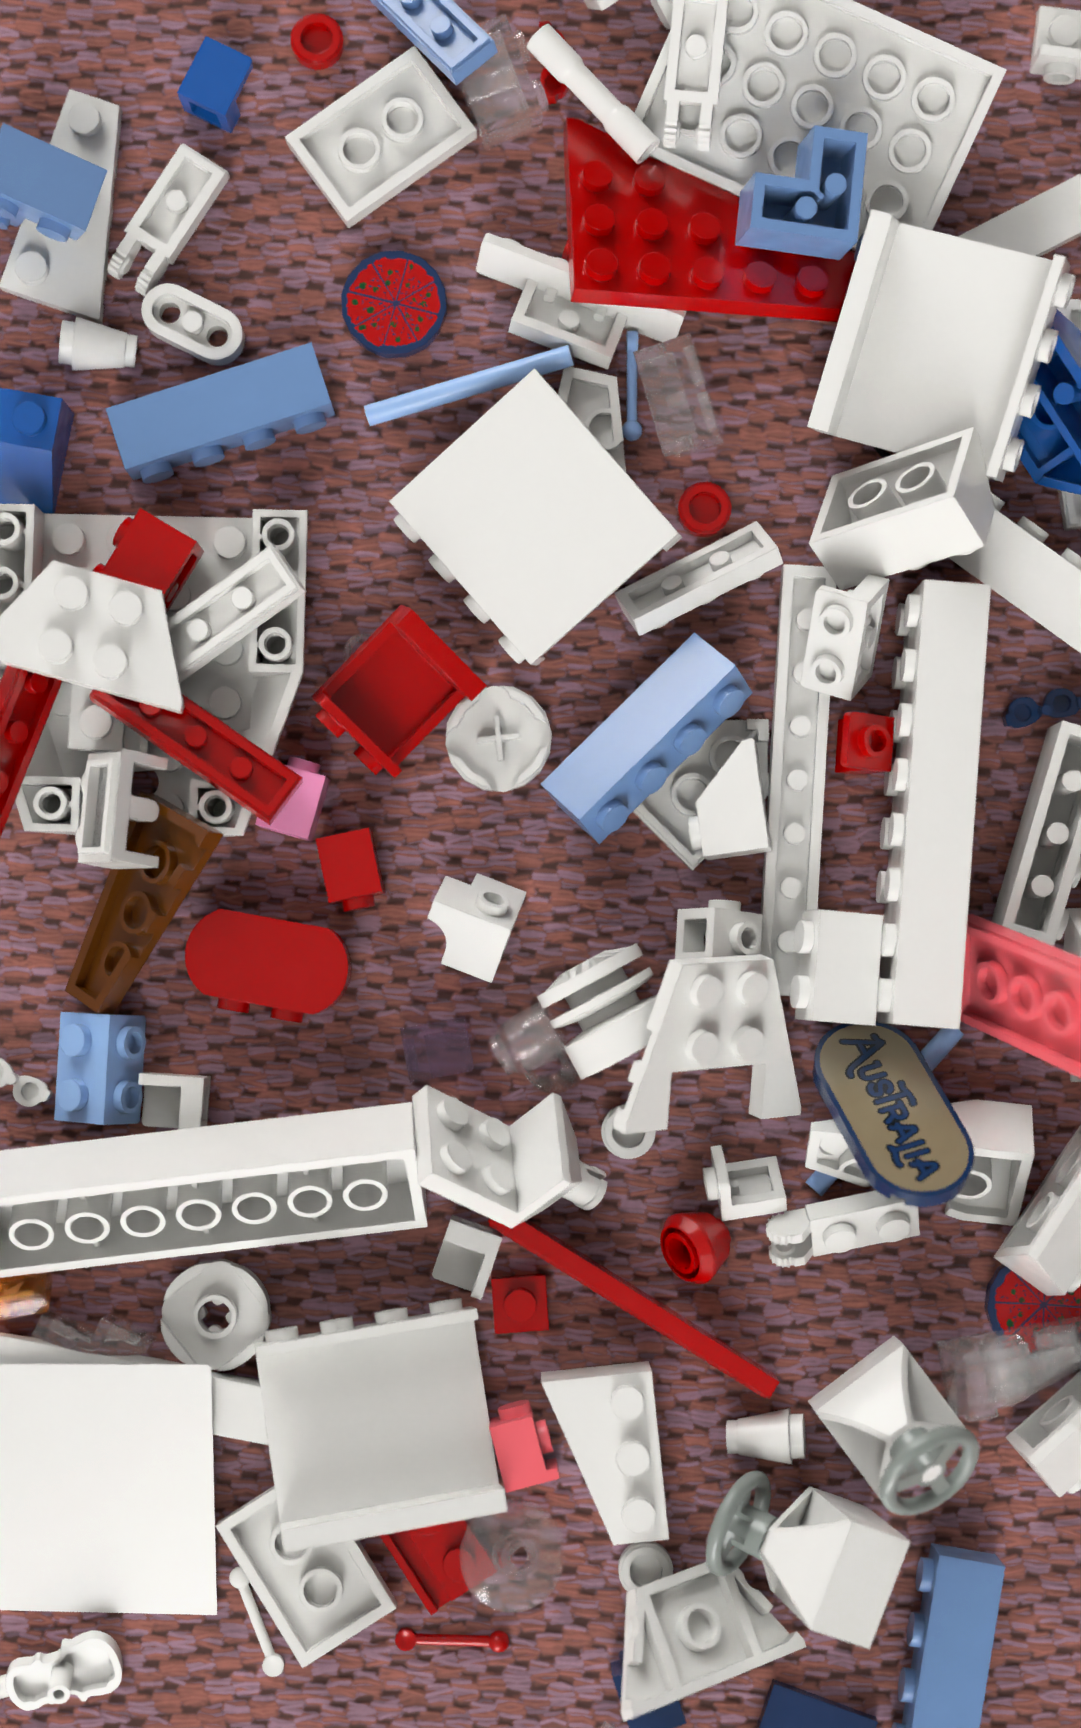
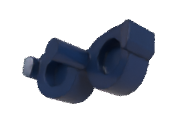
(1056, 704)

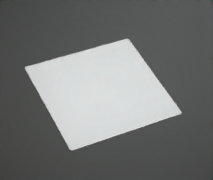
(107, 1488)

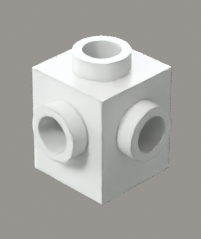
(725, 927)

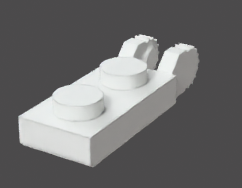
(694, 65)
(169, 216)
(839, 1226)

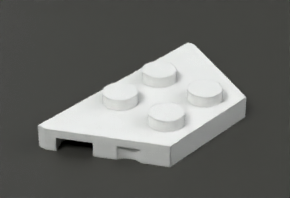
(94, 635)
(694, 1635)

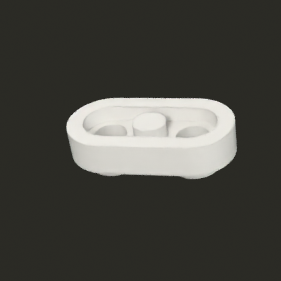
(195, 325)

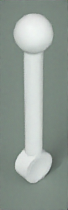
(273, 1663)

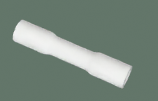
(570, 70)

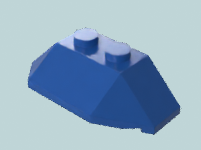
(1054, 431)

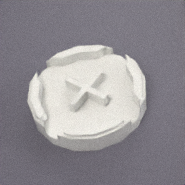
(498, 739)

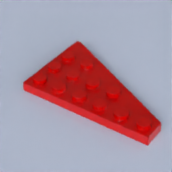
(669, 242)

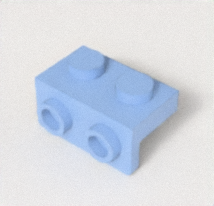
(100, 1068)

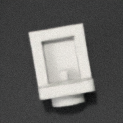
(744, 1186)

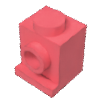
(521, 1447)

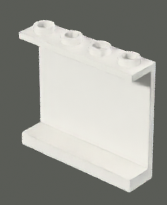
(940, 342)
(532, 519)
(377, 1425)

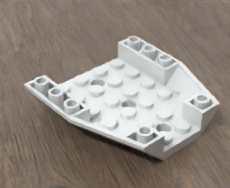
(243, 687)

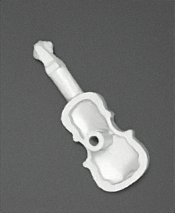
(82, 1667)

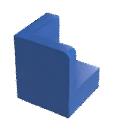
(215, 84)

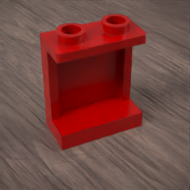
(395, 691)

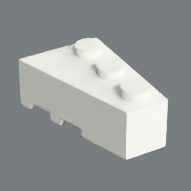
(615, 1441)

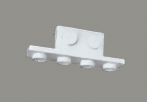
(549, 316)

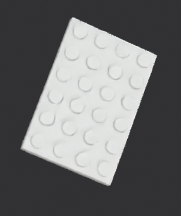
(840, 70)

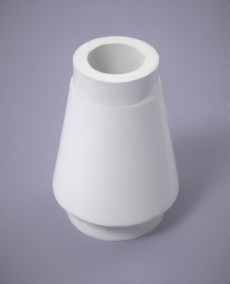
(95, 346)
(768, 1436)

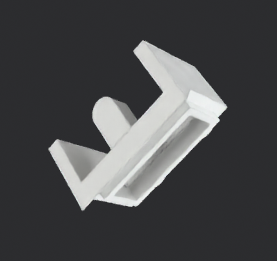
(110, 805)

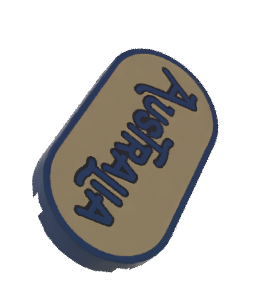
(893, 1113)

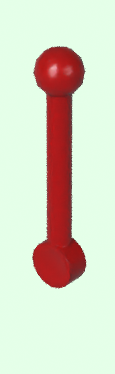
(407, 1639)

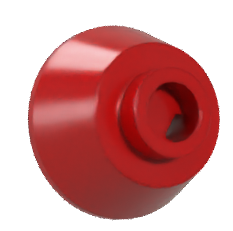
(695, 1245)

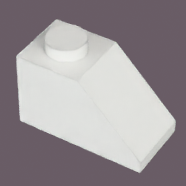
(732, 809)

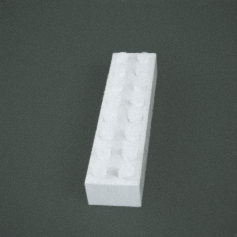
(932, 802)
(209, 1189)

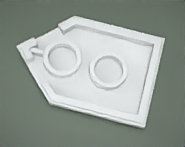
(669, 807)

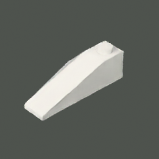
(1000, 1168)

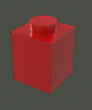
(351, 869)

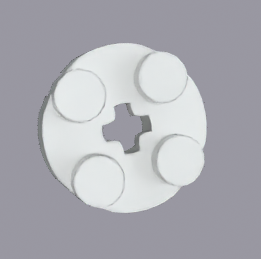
(184, 1310)

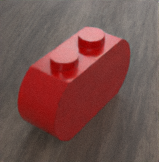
(267, 964)

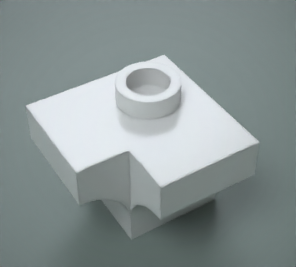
(476, 923)

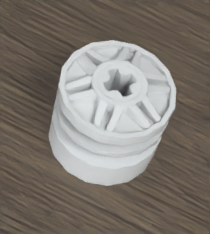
(604, 1007)

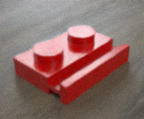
(431, 1561)

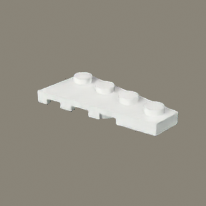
(72, 272)

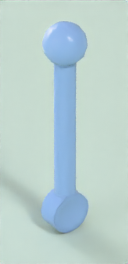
(631, 429)

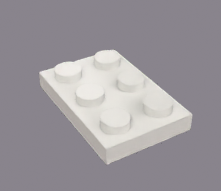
(381, 137)
(311, 1593)

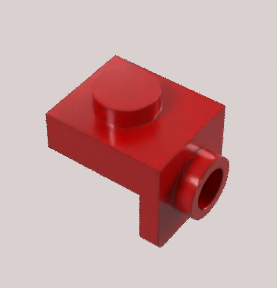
(864, 743)

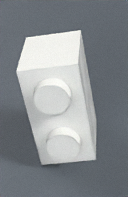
(837, 967)

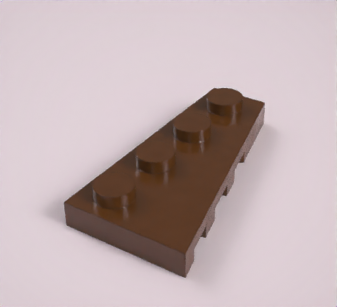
(139, 904)

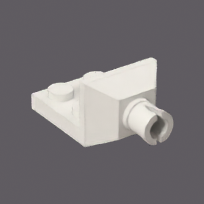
(501, 1167)

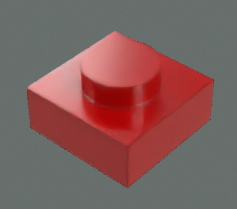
(520, 1303)

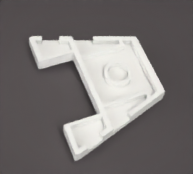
(710, 1018)

